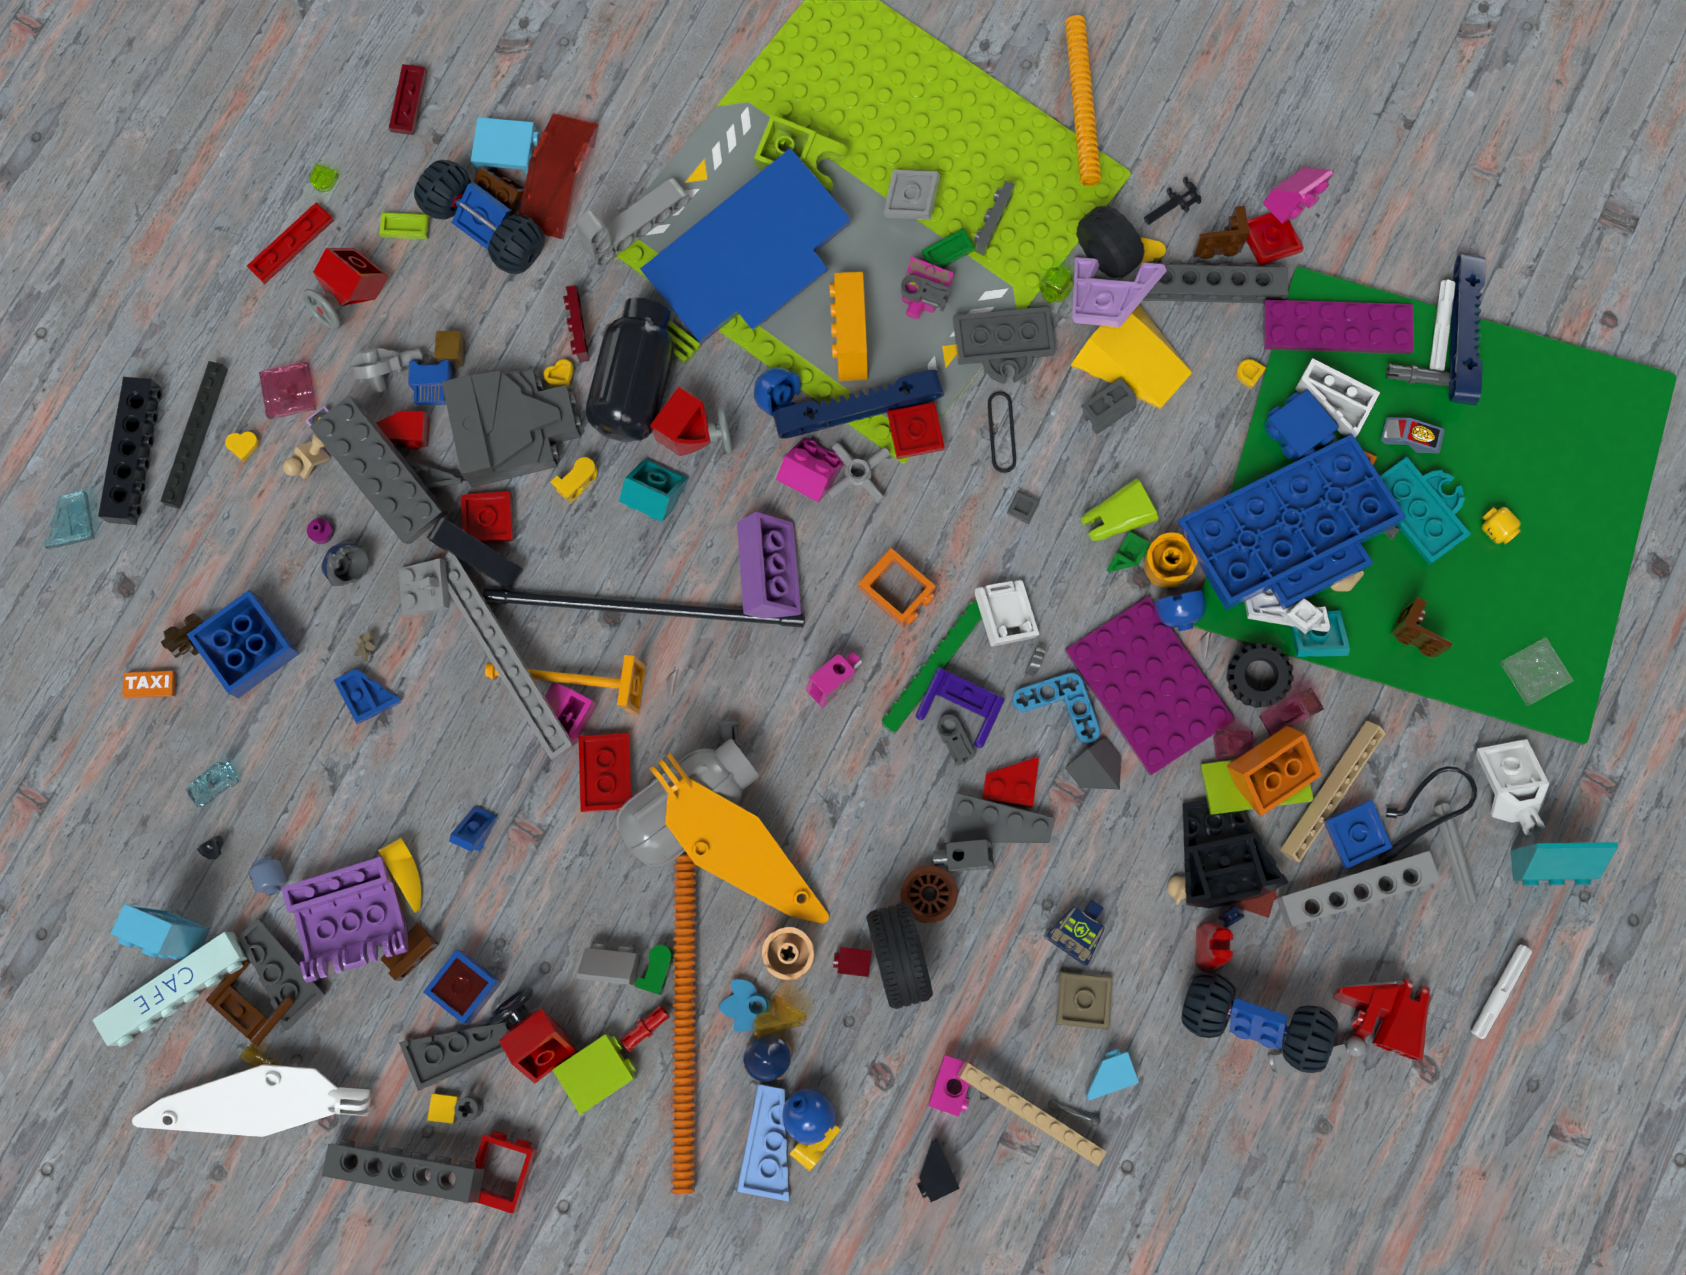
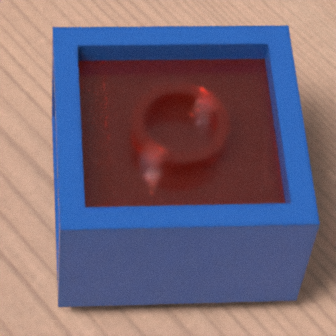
(462, 987)

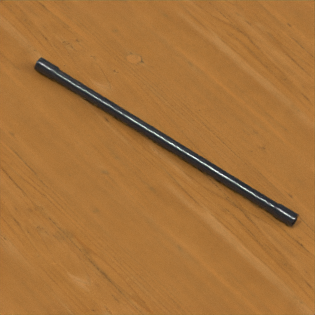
(503, 596)

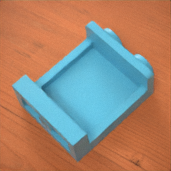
(504, 144)

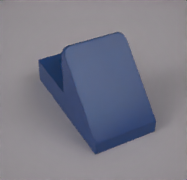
(473, 829)

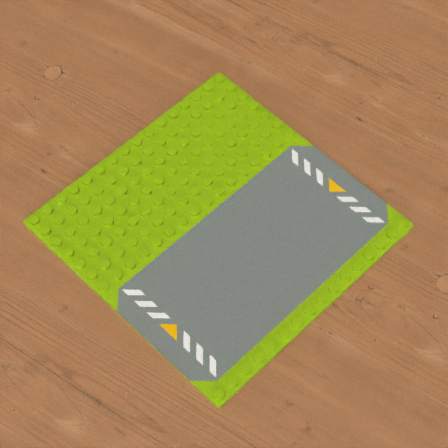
(895, 105)

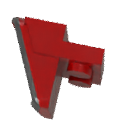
(1372, 999)

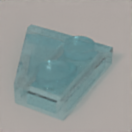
(71, 521)

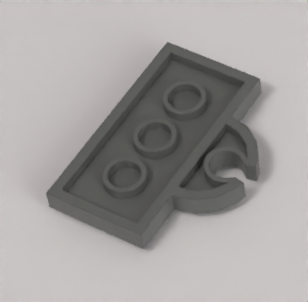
(1004, 339)

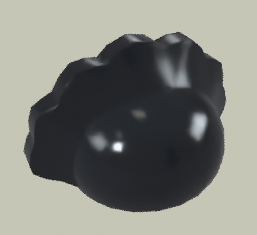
(212, 848)

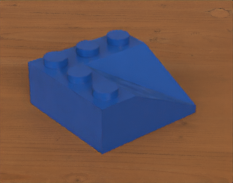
(243, 644)

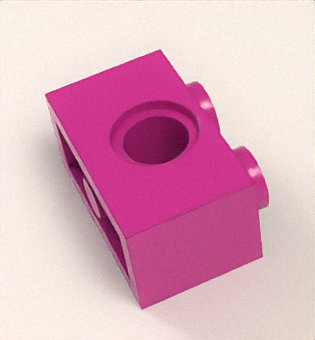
(940, 1097)

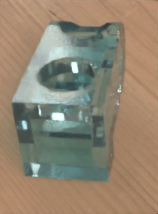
(212, 783)

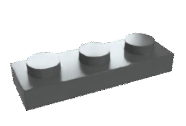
(993, 217)

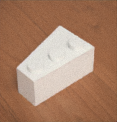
(1340, 396)

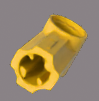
(810, 1154)

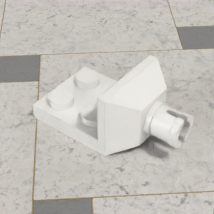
(1516, 782)

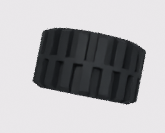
(1280, 666)

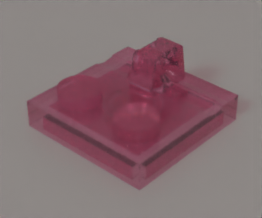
(287, 390)

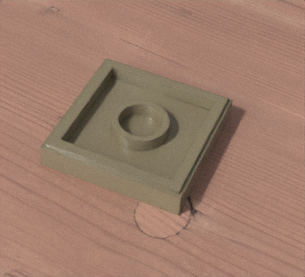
(1084, 1000)

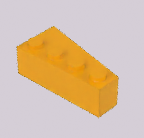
(849, 326)

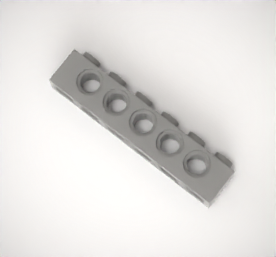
(1420, 866)

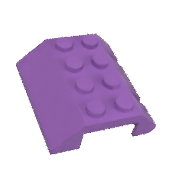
(347, 918)

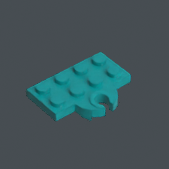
(1429, 512)

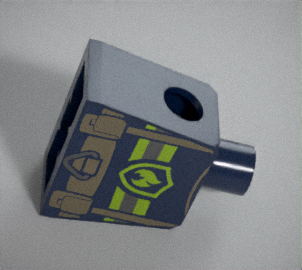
(1078, 932)

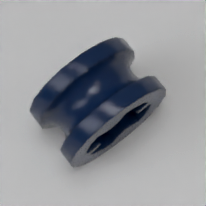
(1231, 916)

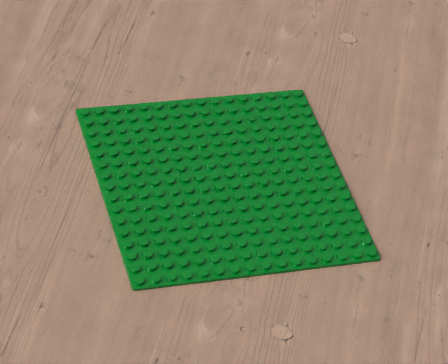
(1556, 441)

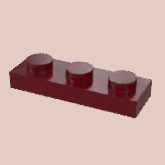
(407, 99)
(576, 323)

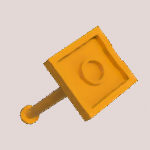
(629, 685)

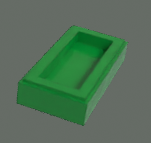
(949, 249)

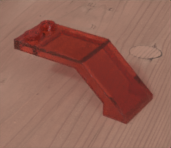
(555, 171)

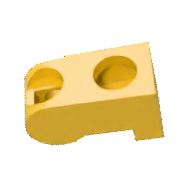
(576, 480)

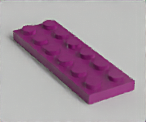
(1338, 326)

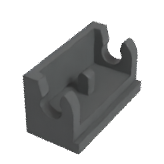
(1109, 406)

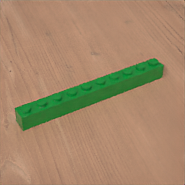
(919, 684)

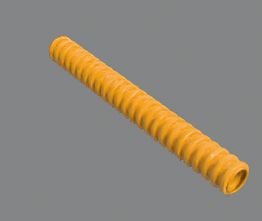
(1082, 100)

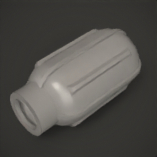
(643, 815)

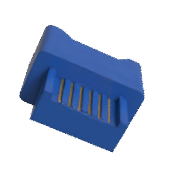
(427, 382)

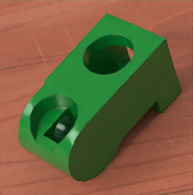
(658, 970)

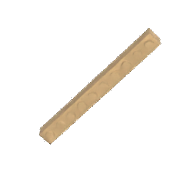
(1332, 791)
(1031, 1113)

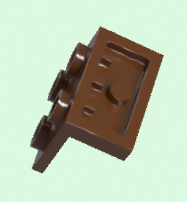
(499, 186)
(1224, 242)
(1409, 632)

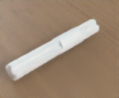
(1442, 325)
(1501, 991)

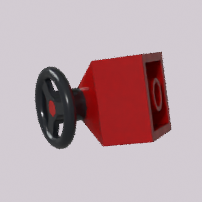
(535, 1040)

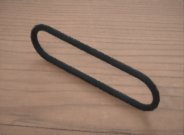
(1011, 430)

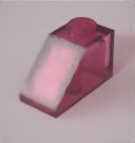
(1292, 711)

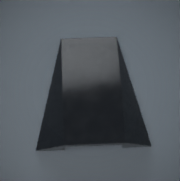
(1224, 858)

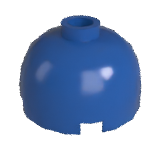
(776, 389)
(1181, 610)
(808, 1116)

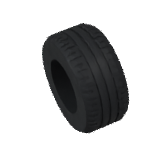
(899, 955)

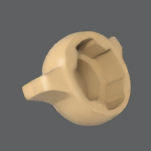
(1176, 888)

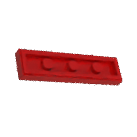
(290, 243)

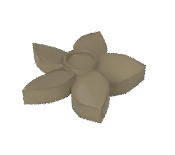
(365, 644)

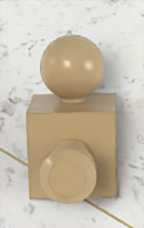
(305, 458)

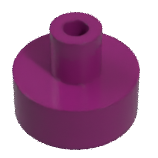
(320, 531)

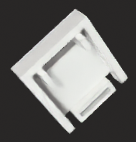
(1004, 610)

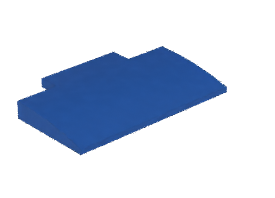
(749, 250)
(1293, 527)

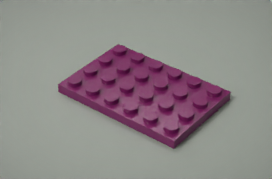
(1149, 686)

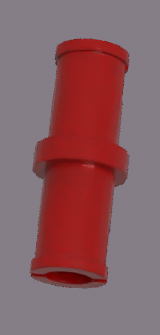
(644, 1028)

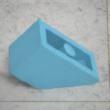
(1111, 1075)

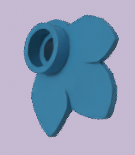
(741, 1004)

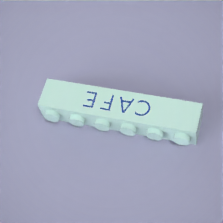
(170, 989)

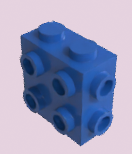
(1300, 426)

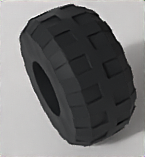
(1111, 241)

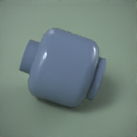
(267, 875)

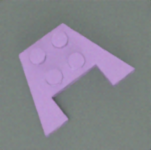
(1109, 301)

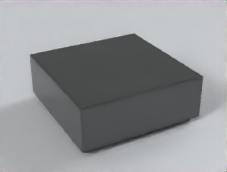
(1023, 507)

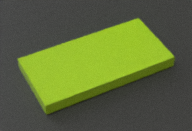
(1225, 797)

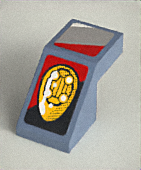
(1417, 434)

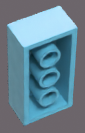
(158, 932)

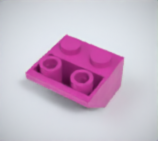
(1297, 192)
(810, 469)
(570, 708)

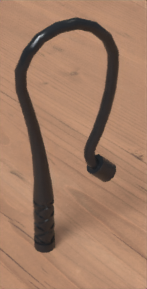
(1403, 843)

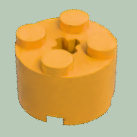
(1159, 570)

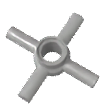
(861, 481)

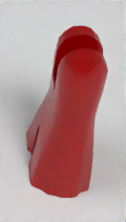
(1212, 946)
(1405, 1027)

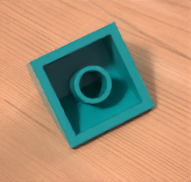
(652, 489)

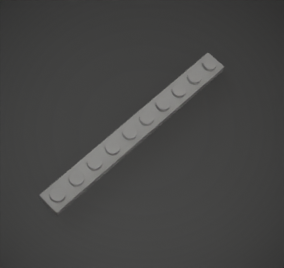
(506, 660)

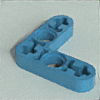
(1069, 698)

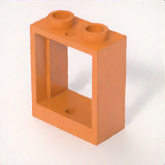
(879, 570)

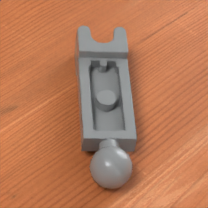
(1354, 1046)

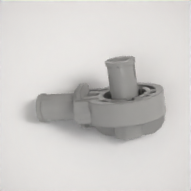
(379, 361)

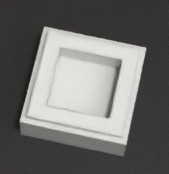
(1304, 615)

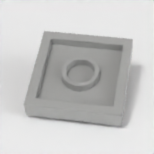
(912, 194)
(423, 588)

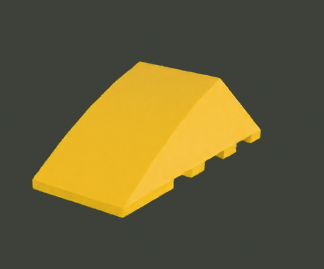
(1136, 355)

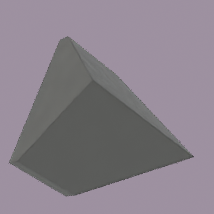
(1097, 767)

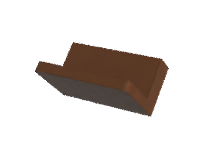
(419, 947)

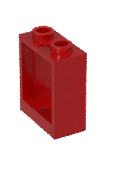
(494, 1199)

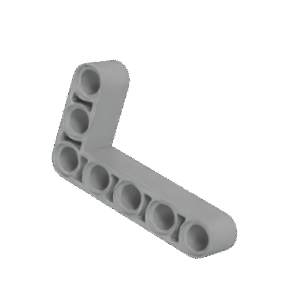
(608, 240)

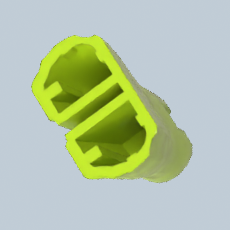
(1121, 512)

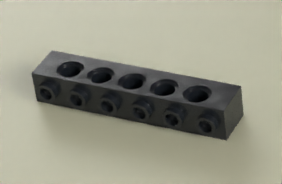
(123, 440)

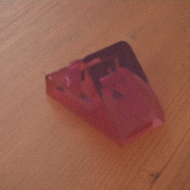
(1232, 743)

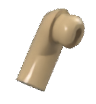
(1349, 583)

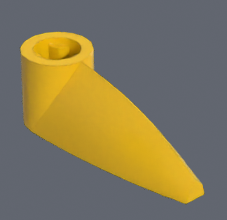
(404, 871)

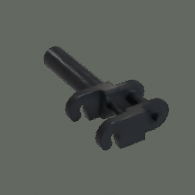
(1174, 202)

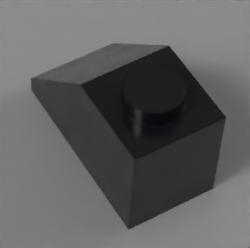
(936, 1174)

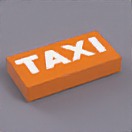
(149, 684)

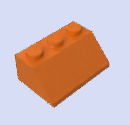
(1275, 769)

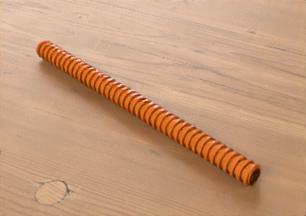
(684, 1028)

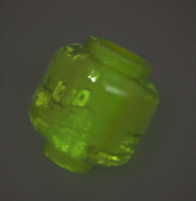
(1056, 284)

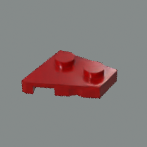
(1012, 784)

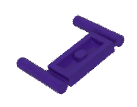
(966, 696)

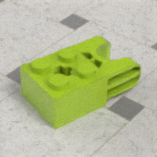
(804, 142)

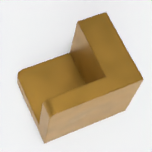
(450, 346)

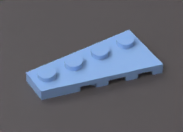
(765, 1157)

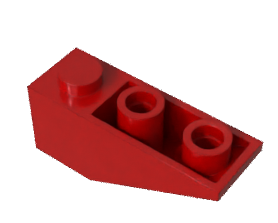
(407, 429)

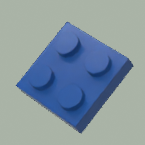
(1357, 834)

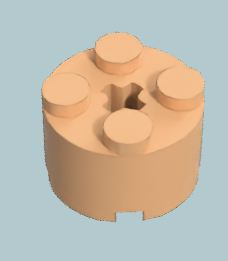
(784, 939)

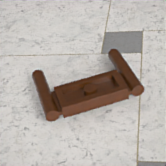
(241, 1012)

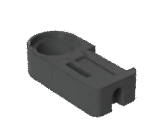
(928, 292)
(956, 742)

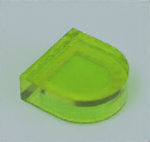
(323, 178)

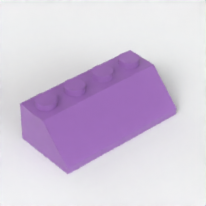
(768, 566)

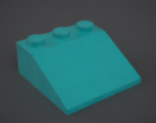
(1561, 862)

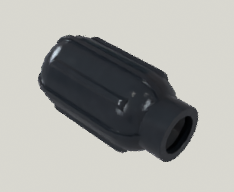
(631, 372)

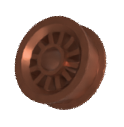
(939, 873)

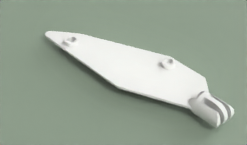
(255, 1103)

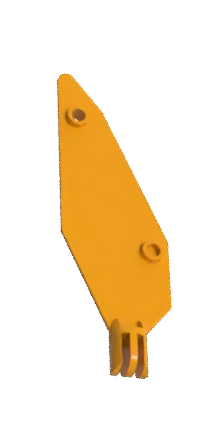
(734, 845)

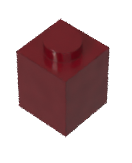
(852, 961)

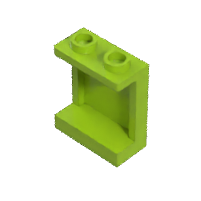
(595, 1073)

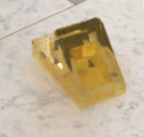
(785, 1018)

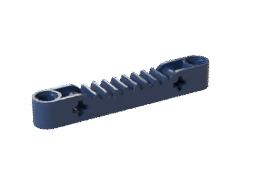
(1465, 365)
(794, 419)

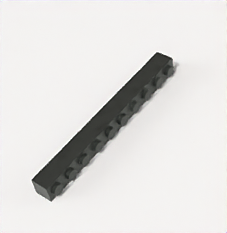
(194, 435)

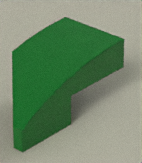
(1129, 553)

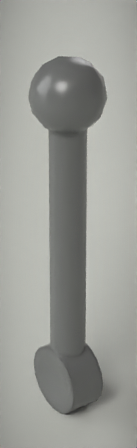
(1053, 1105)

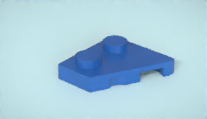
(364, 696)

